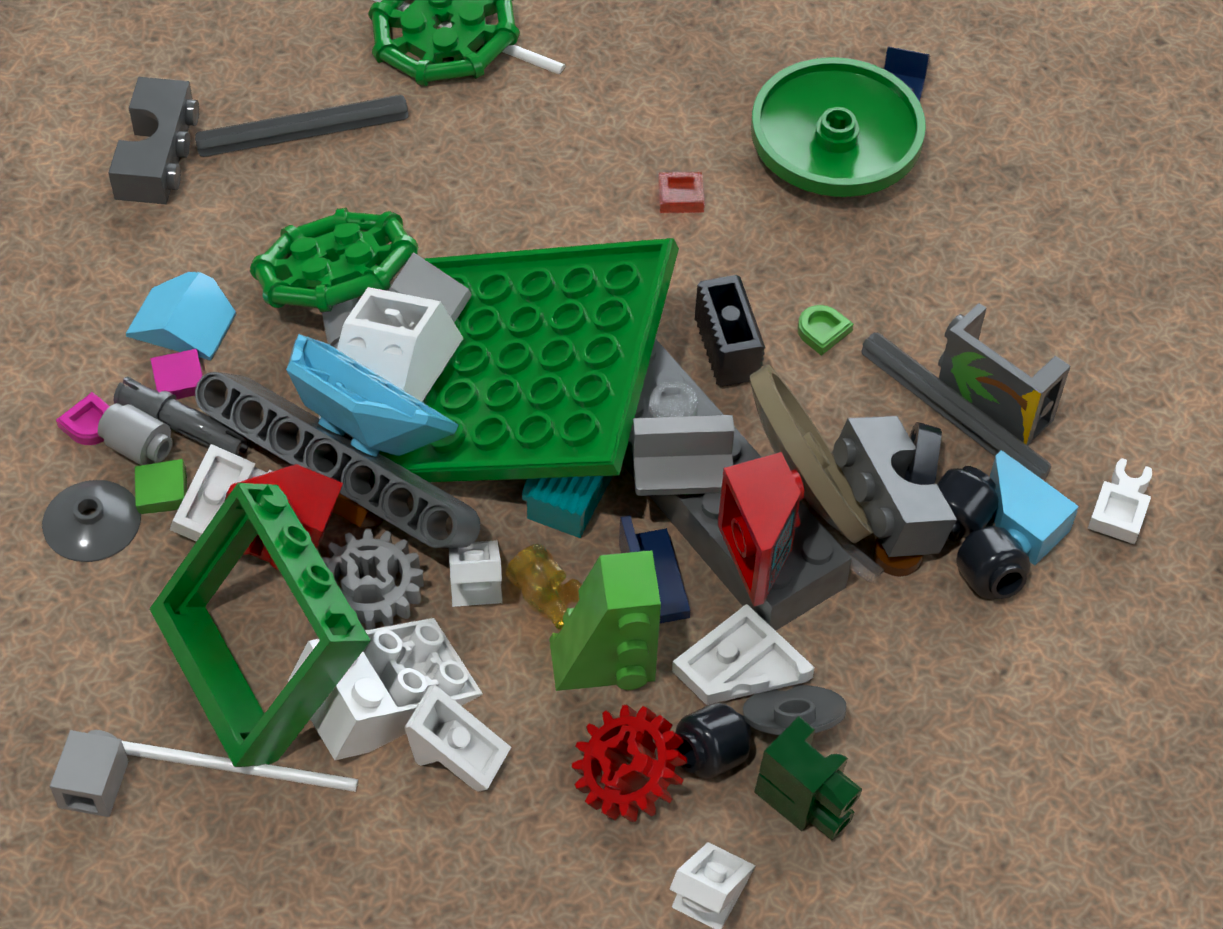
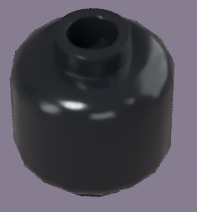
(970, 497)
(993, 563)
(713, 740)

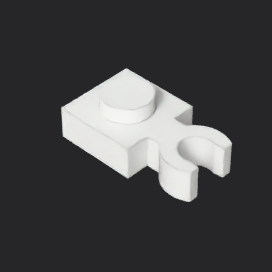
(1122, 504)

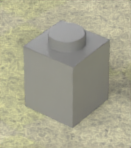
(89, 772)

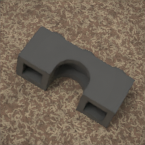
(151, 167)
(902, 514)

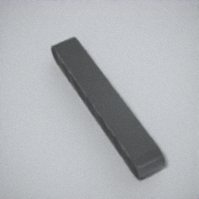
(353, 468)

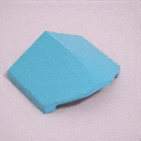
(184, 315)

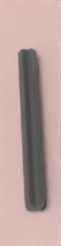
(301, 125)
(951, 404)

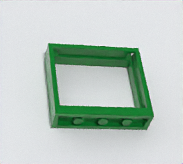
(203, 652)

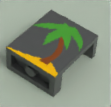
(995, 385)

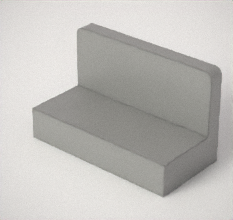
(681, 454)

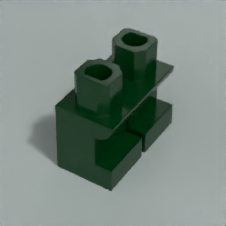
(805, 783)

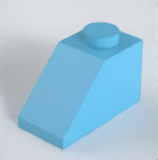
(1030, 508)

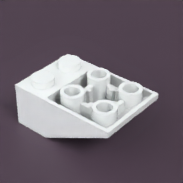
(400, 339)
(387, 685)

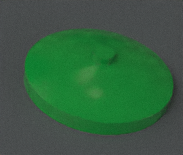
(838, 126)

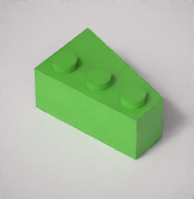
(612, 628)

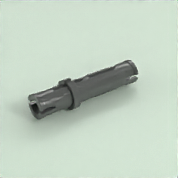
(180, 417)

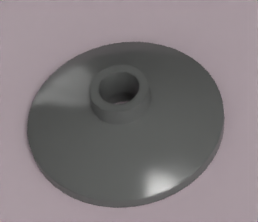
(94, 535)
(777, 709)

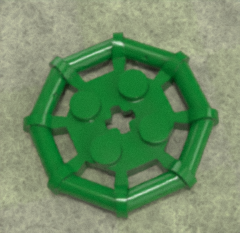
(432, 44)
(334, 259)

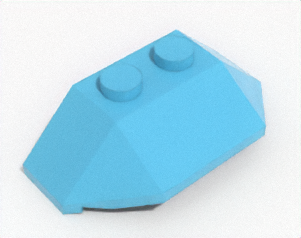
(362, 402)

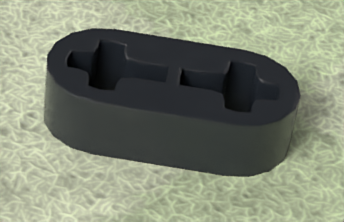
(924, 463)

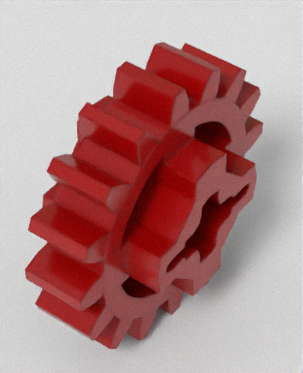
(635, 784)

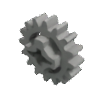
(370, 574)

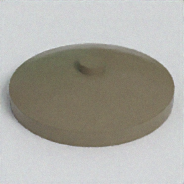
(805, 450)

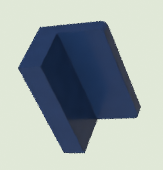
(670, 585)

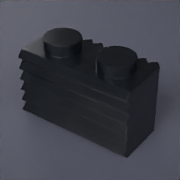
(728, 330)

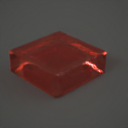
(681, 192)

